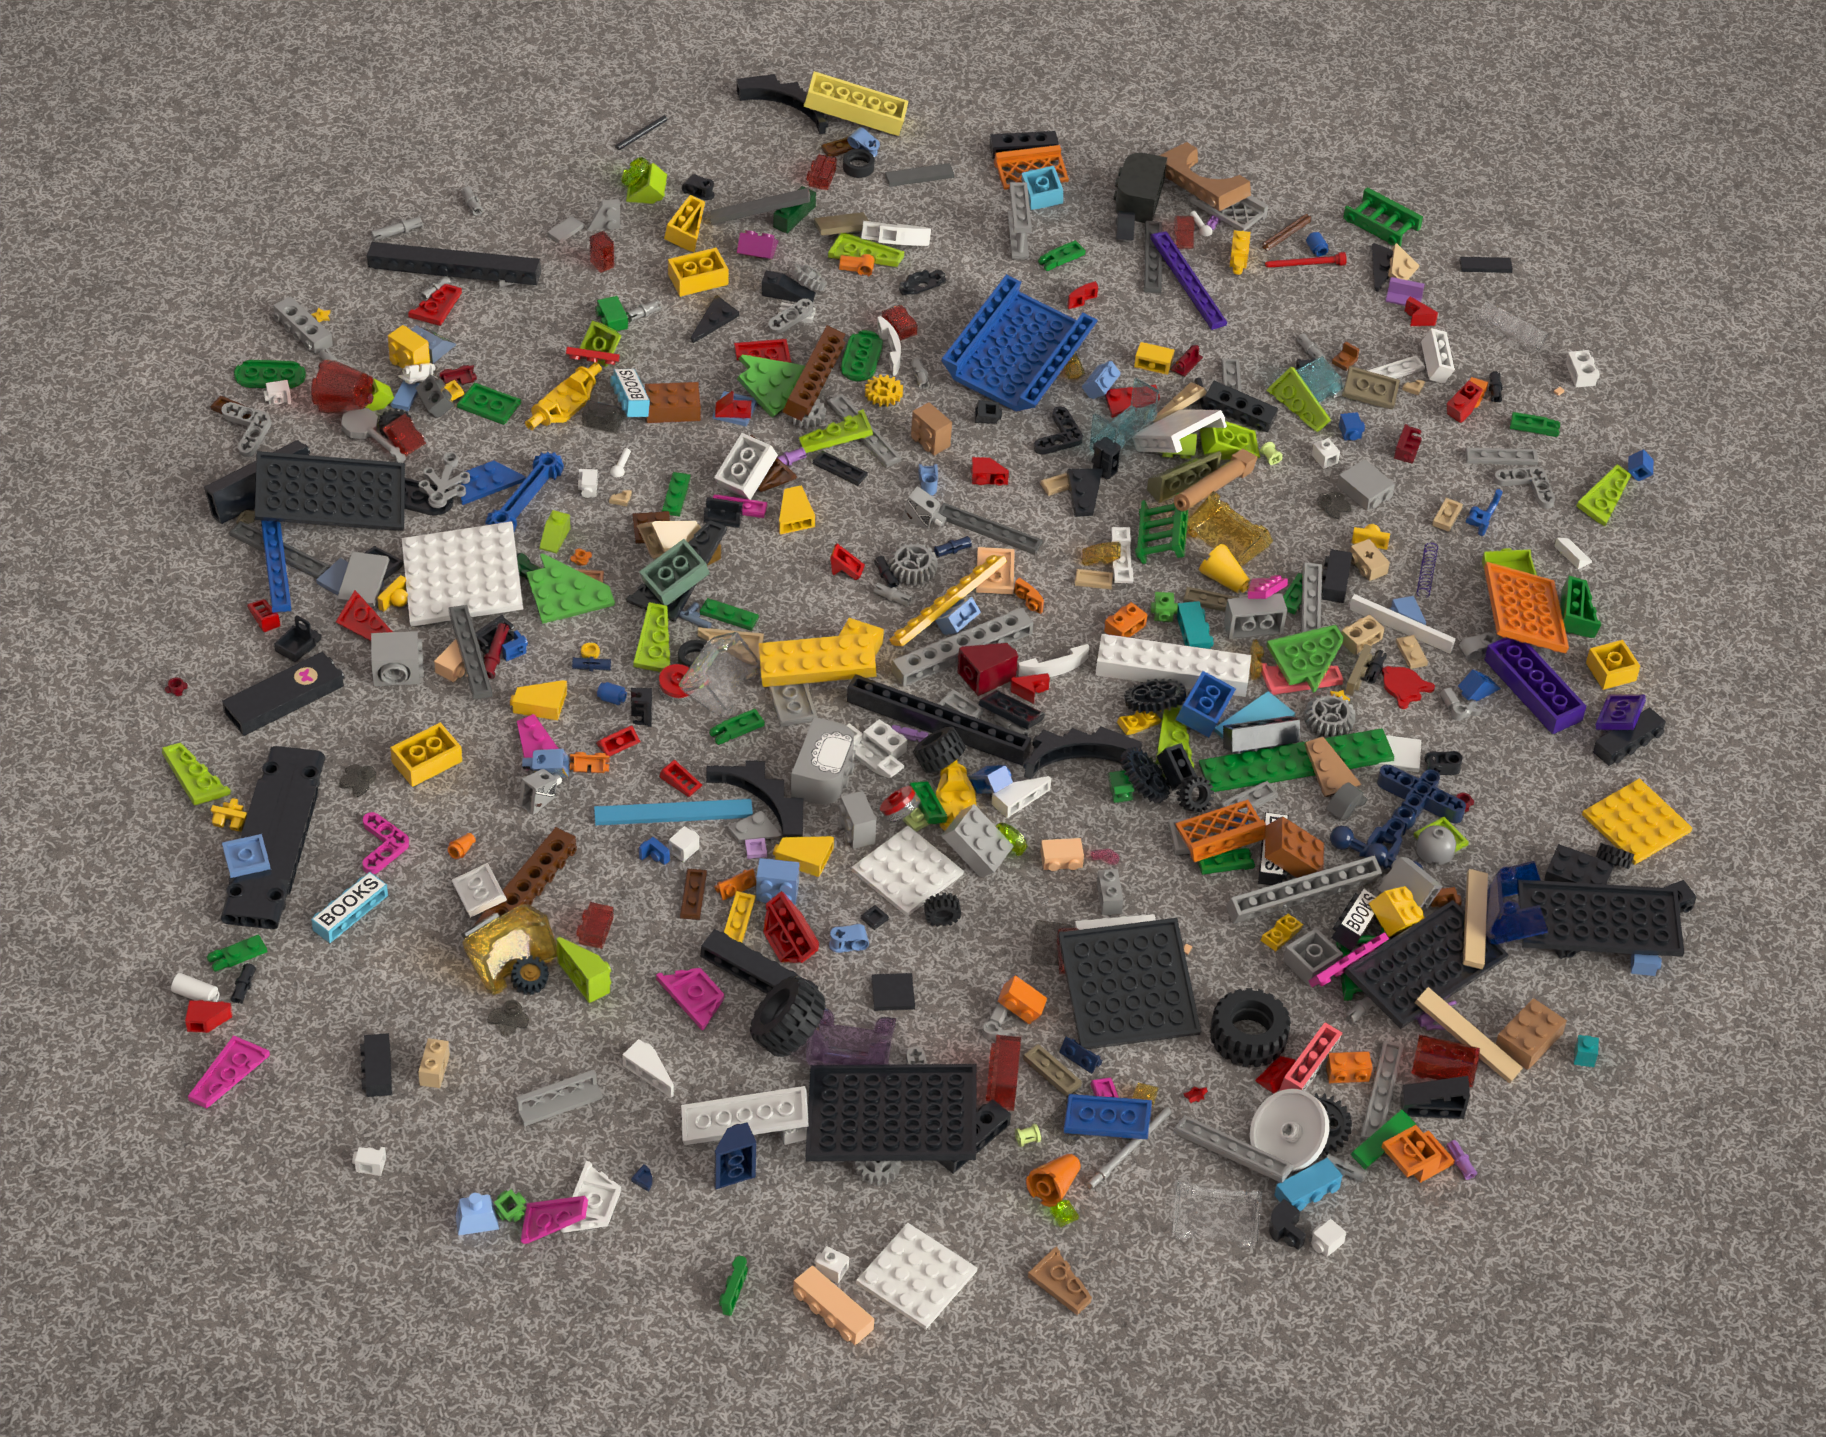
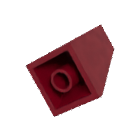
(987, 666)

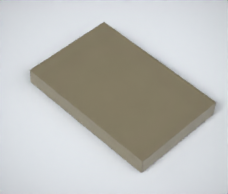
(840, 223)
(1370, 388)

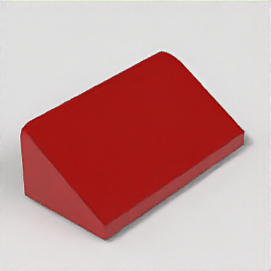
(618, 741)
(1275, 1073)

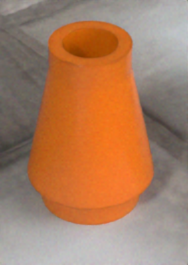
(460, 846)

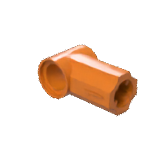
(862, 264)

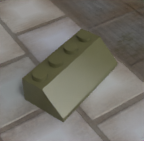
(1177, 479)

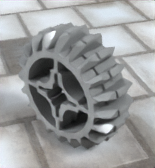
(913, 563)
(1330, 711)

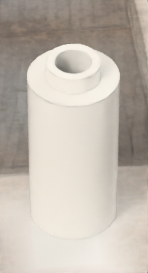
(194, 988)

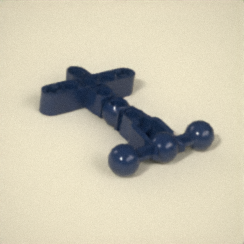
(1418, 795)

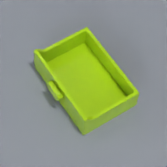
(1514, 559)

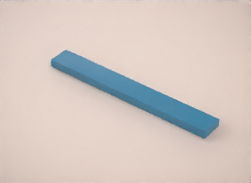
(673, 812)

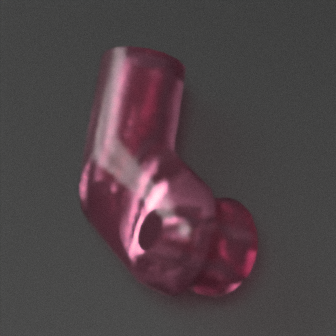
(1105, 854)

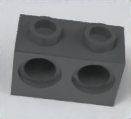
(435, 396)

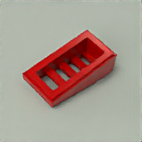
(266, 620)
(674, 766)

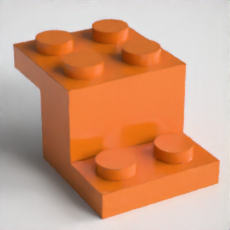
(1417, 1153)

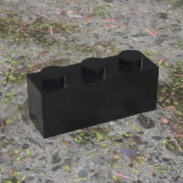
(1336, 575)
(376, 1065)

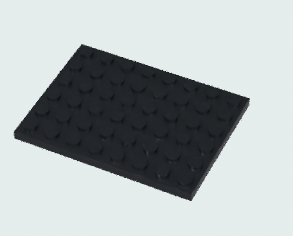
(892, 1112)

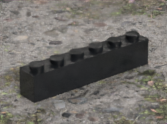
(744, 962)

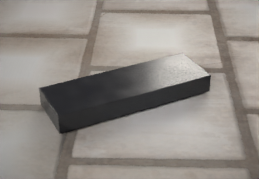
(1486, 264)
(840, 468)

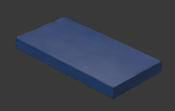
(1108, 1116)

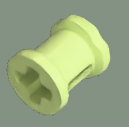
(1271, 453)
(1027, 1135)

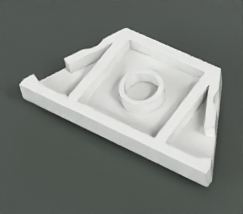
(601, 1197)

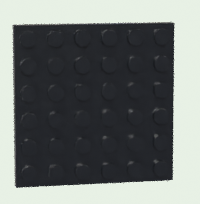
(1129, 983)

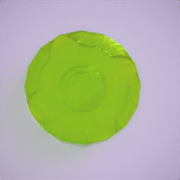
(636, 172)
(1014, 836)

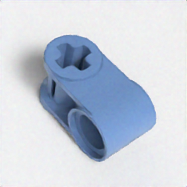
(863, 140)
(928, 478)
(850, 937)

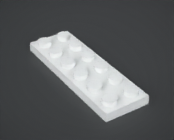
(762, 1111)

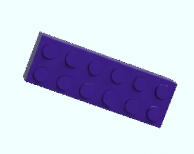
(1535, 684)

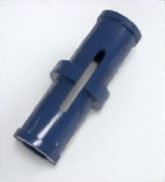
(952, 546)
(591, 663)

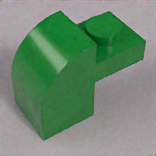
(1120, 787)

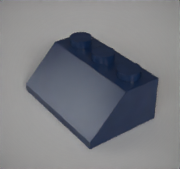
(735, 1156)

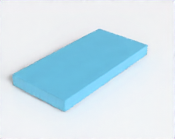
(1262, 708)

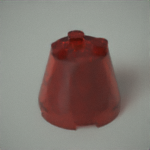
(340, 388)

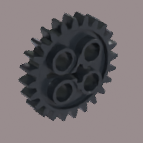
(1155, 696)
(1145, 775)
(1340, 1119)

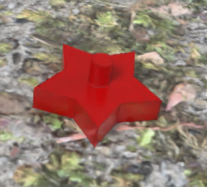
(1196, 1094)

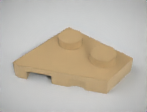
(1401, 264)

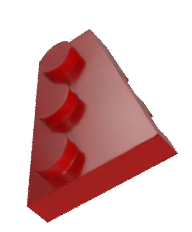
(438, 306)
(767, 349)
(592, 356)
(1120, 399)
(361, 618)

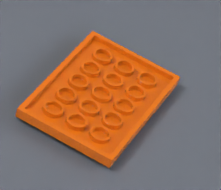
(1526, 607)

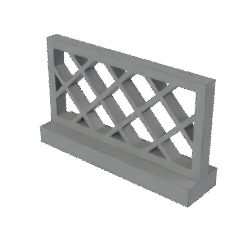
(1249, 206)

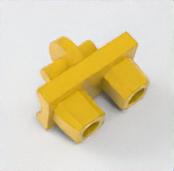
(229, 811)

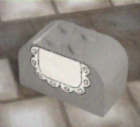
(824, 762)

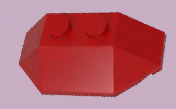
(788, 931)

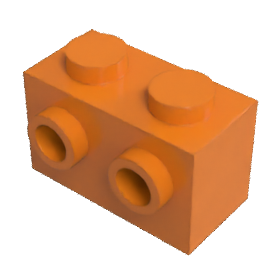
(1126, 621)
(1022, 999)
(1348, 1067)

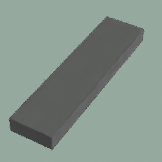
(919, 174)

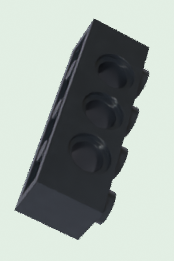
(1020, 141)
(1235, 400)
(997, 1119)

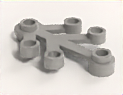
(439, 498)

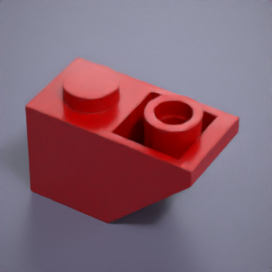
(1464, 401)
(987, 471)
(206, 1015)

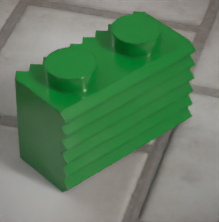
(612, 313)

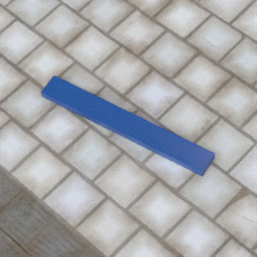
(276, 566)

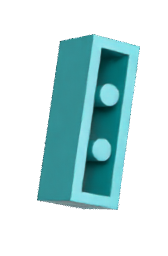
(1193, 625)

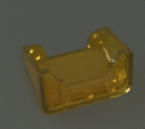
(1220, 524)
(507, 939)

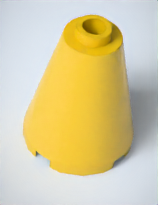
(1225, 569)

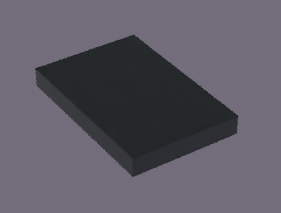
(1011, 709)

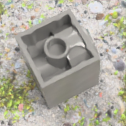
(396, 658)

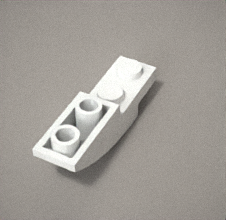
(896, 234)

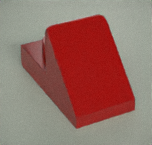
(1421, 314)
(731, 408)
(845, 561)
(1027, 685)

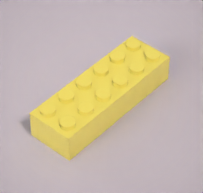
(856, 103)

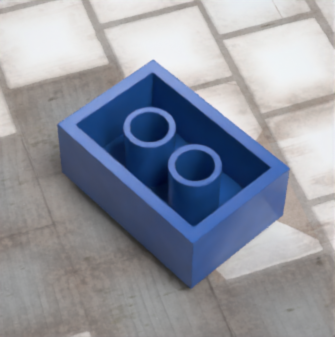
(1205, 704)

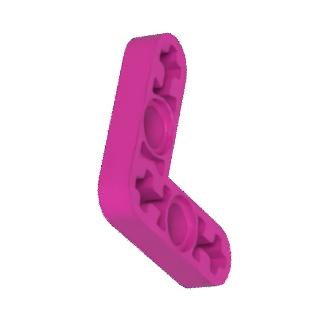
(389, 845)

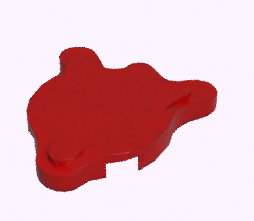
(1405, 685)

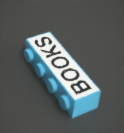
(630, 392)
(349, 907)

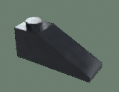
(782, 287)

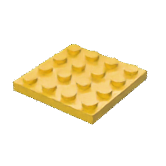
(1637, 820)

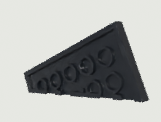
(705, 544)

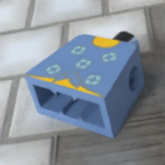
(551, 760)

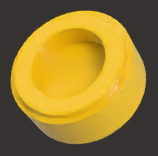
(590, 649)

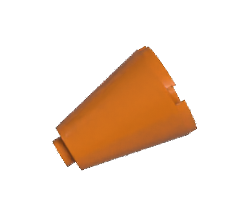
(1053, 1179)

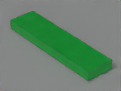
(1371, 1148)

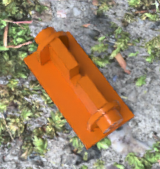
(596, 761)
(737, 883)

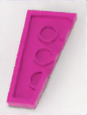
(1265, 587)
(1339, 967)
(230, 1067)

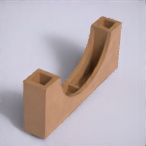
(1215, 192)

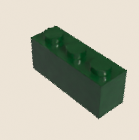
(787, 218)

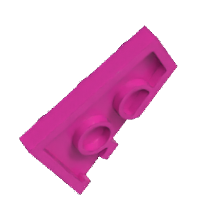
(533, 736)
(552, 1215)

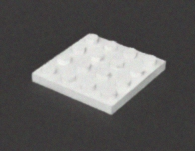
(907, 870)
(916, 1276)

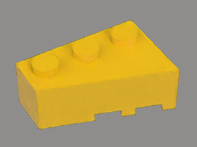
(685, 224)

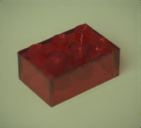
(1444, 1059)
(1003, 1071)

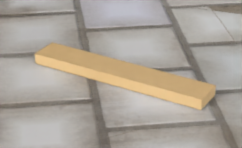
(1475, 919)
(1468, 1034)

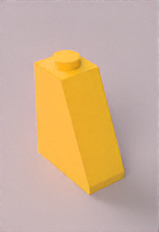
(795, 511)
(542, 699)
(809, 851)

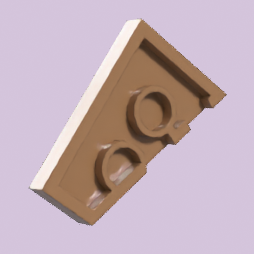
(1328, 767)
(1058, 1280)

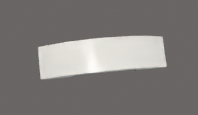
(885, 332)
(1122, 567)
(1056, 666)
(873, 758)

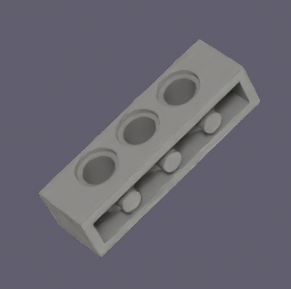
(302, 325)

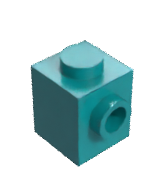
(1586, 1051)

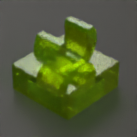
(1064, 1213)

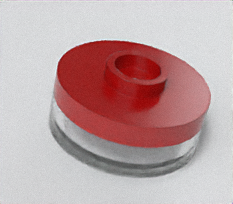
(669, 683)
(900, 804)

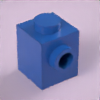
(1351, 426)
(1640, 465)

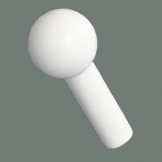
(1204, 230)
(618, 470)

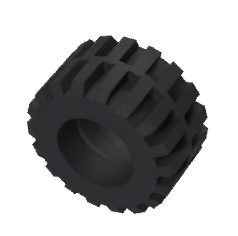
(939, 749)

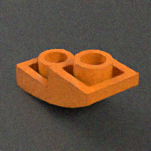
(1025, 591)

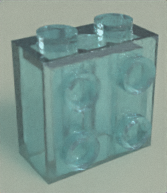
(1321, 378)

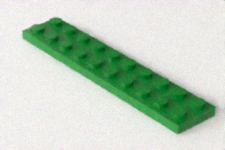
(1292, 761)

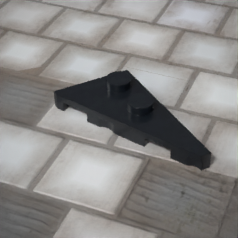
(1381, 264)
(716, 316)

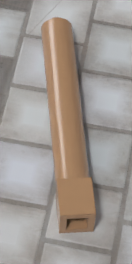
(1240, 465)

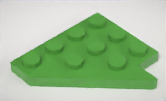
(769, 381)
(565, 591)
(1306, 654)

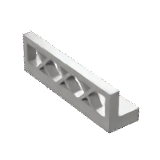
(558, 1100)

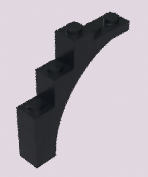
(770, 89)
(1076, 744)
(771, 791)

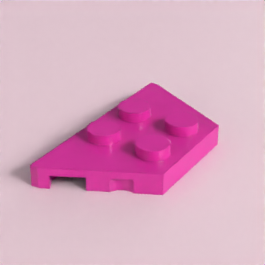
(693, 993)

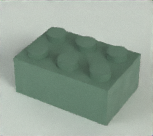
(674, 572)

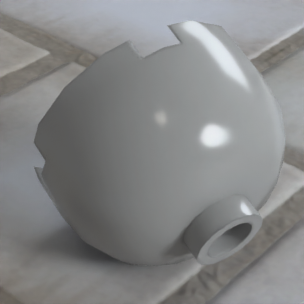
(1436, 845)

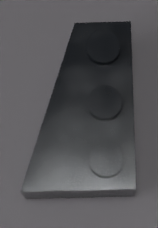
(1436, 1098)

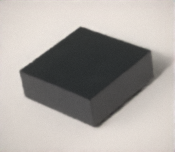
(874, 917)

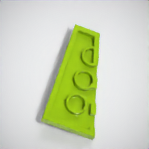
(855, 246)
(1299, 399)
(843, 432)
(1604, 495)
(653, 644)
(1173, 733)
(193, 776)

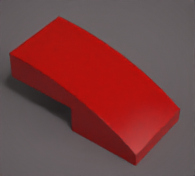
(1085, 292)

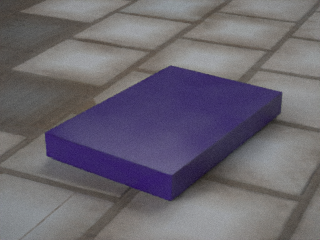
(1620, 712)

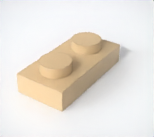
(1447, 514)
(1411, 652)

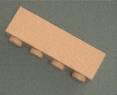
(833, 1305)

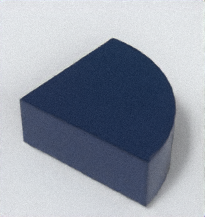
(643, 1178)

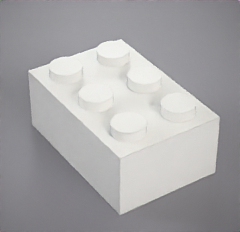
(745, 466)

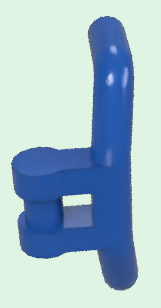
(1484, 515)

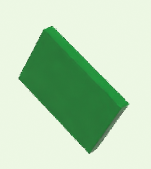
(489, 403)

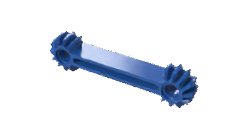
(544, 467)

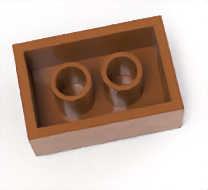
(673, 402)
(1293, 848)

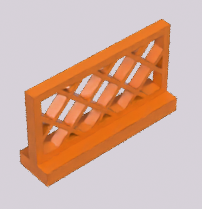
(1028, 158)
(1225, 839)

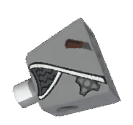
(923, 509)
(538, 790)

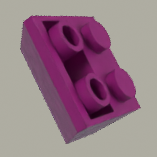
(755, 245)

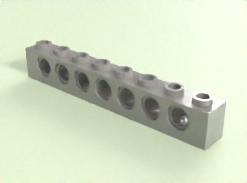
(945, 653)
(1303, 889)

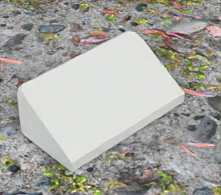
(1572, 552)

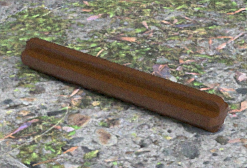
(1286, 232)

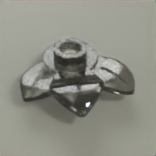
(1333, 504)
(357, 780)
(509, 1020)

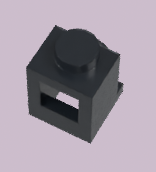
(987, 412)

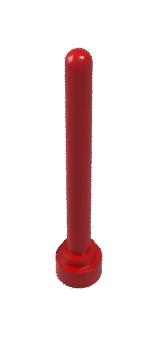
(1339, 258)

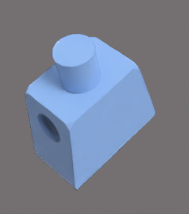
(476, 1214)

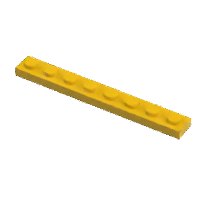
(945, 602)

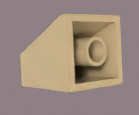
(663, 535)

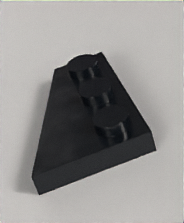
(1084, 490)

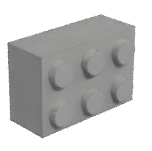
(1255, 616)
(977, 841)

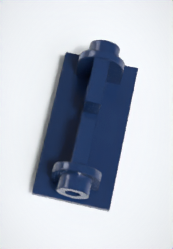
(1080, 1055)

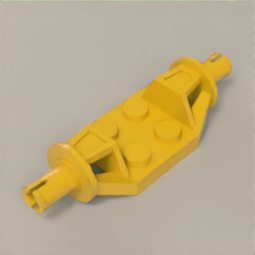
(565, 398)
(954, 791)

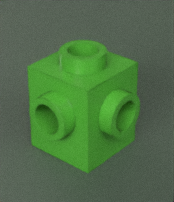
(1164, 606)
(503, 1202)

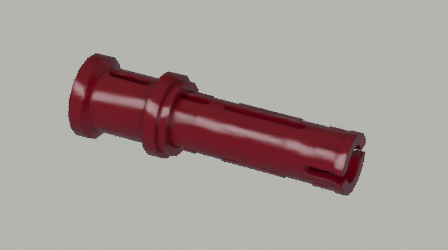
(492, 658)

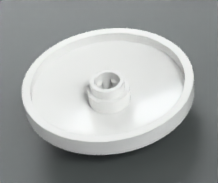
(1291, 1127)

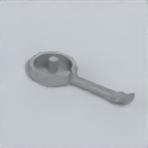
(364, 424)

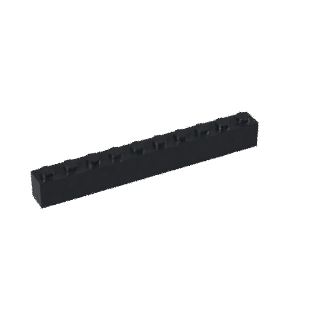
(454, 263)
(933, 717)

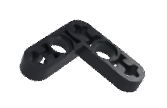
(1065, 435)

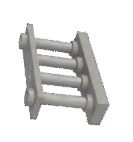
(1019, 220)

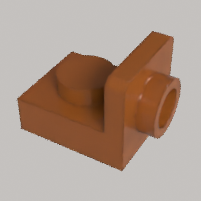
(1346, 357)
(1445, 896)

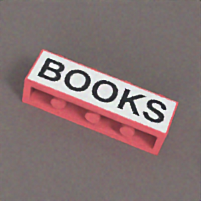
(1312, 1058)

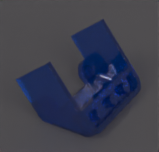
(1506, 920)

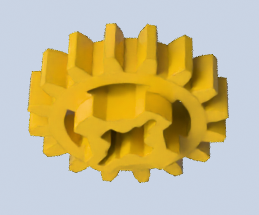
(885, 390)

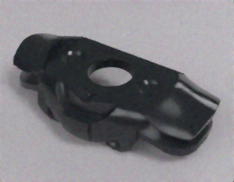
(912, 281)

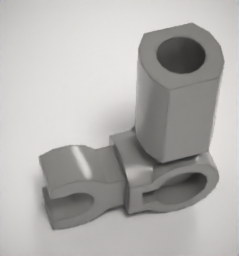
(1458, 710)
(993, 1026)

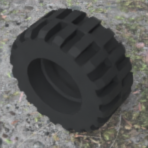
(787, 1016)
(1245, 1047)

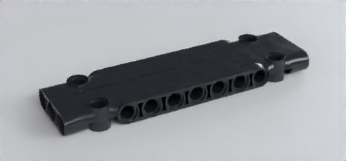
(282, 814)

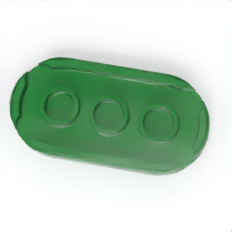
(861, 355)
(259, 372)

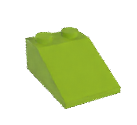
(1229, 440)
(584, 969)

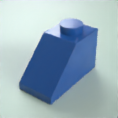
(1477, 686)

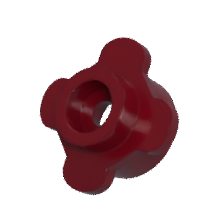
(176, 686)
(1467, 799)

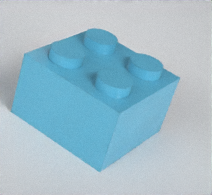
(1043, 187)

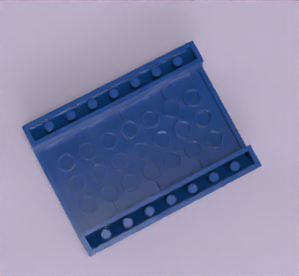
(1015, 347)

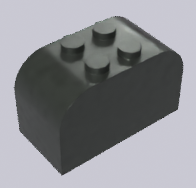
(1140, 185)

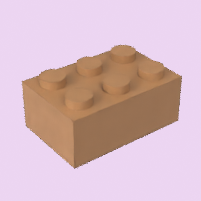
(1531, 1033)

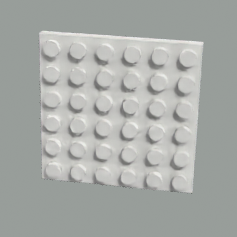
(460, 569)

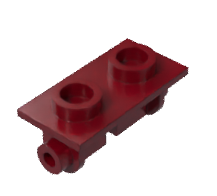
(1187, 361)
(464, 373)

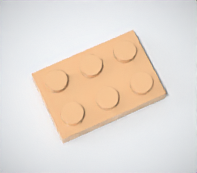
(1001, 580)

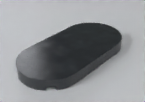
(418, 501)

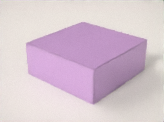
(756, 848)

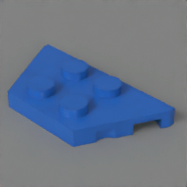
(488, 480)

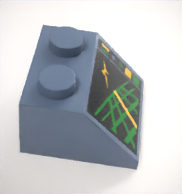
(437, 344)

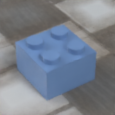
(775, 877)

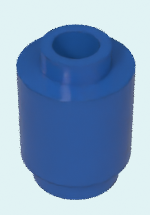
(1317, 244)
(611, 693)

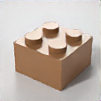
(931, 429)

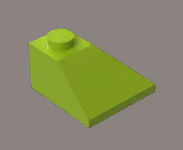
(600, 338)

